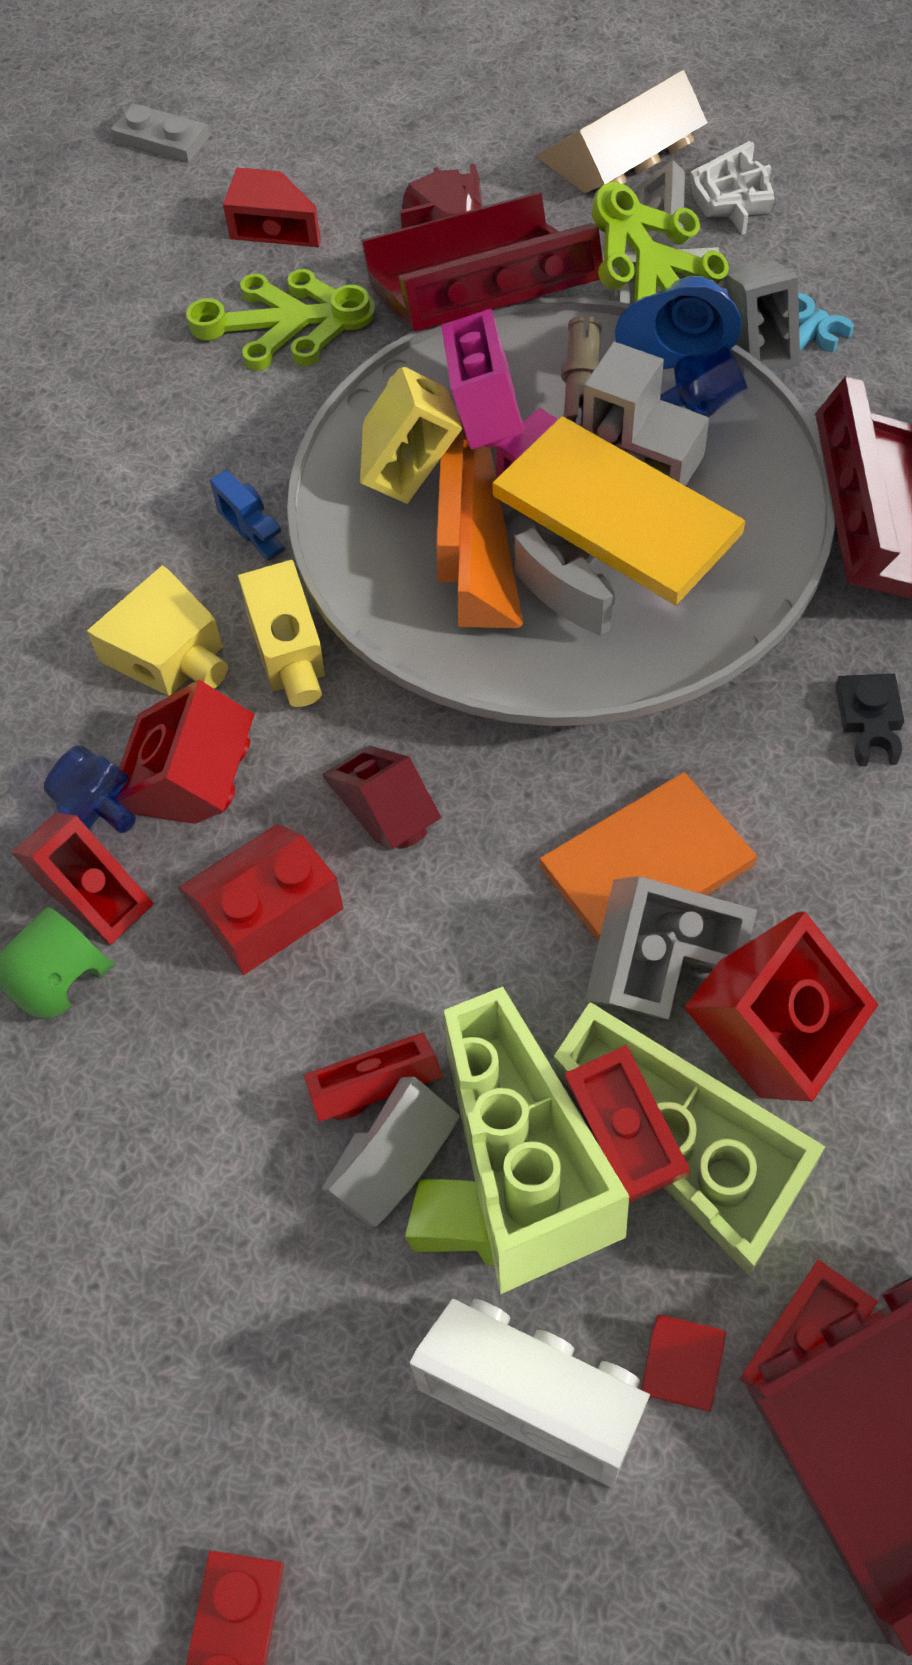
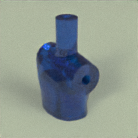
(706, 382)
(88, 788)

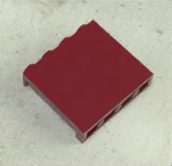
(479, 261)
(869, 488)
(849, 1441)

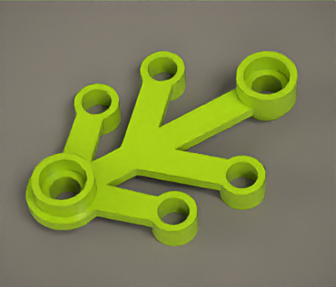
(624, 218)
(339, 310)

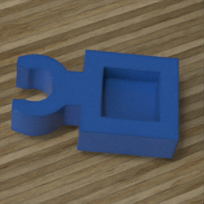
(243, 509)

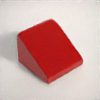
(683, 1362)

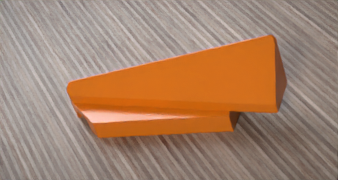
(474, 539)

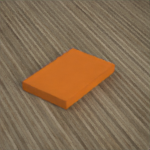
(663, 836)

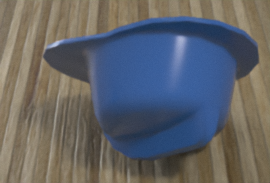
(682, 321)

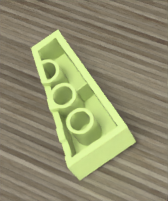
(738, 1154)
(532, 1156)

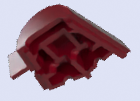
(440, 196)

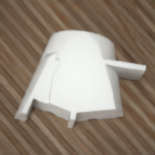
(733, 186)

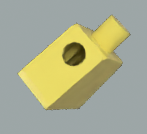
(406, 434)
(284, 631)
(160, 636)

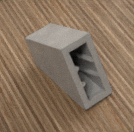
(768, 309)

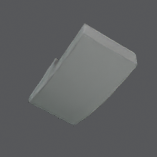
(567, 589)
(393, 1155)

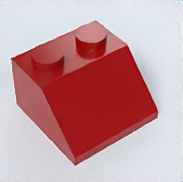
(185, 755)
(264, 896)
(783, 1009)

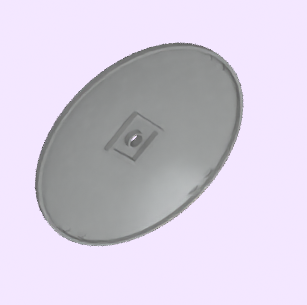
(375, 558)

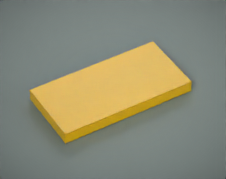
(619, 509)

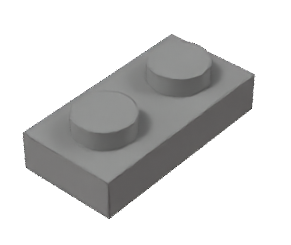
(160, 132)
(665, 193)

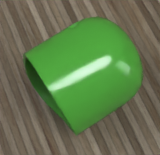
(45, 962)

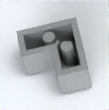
(627, 411)
(649, 936)

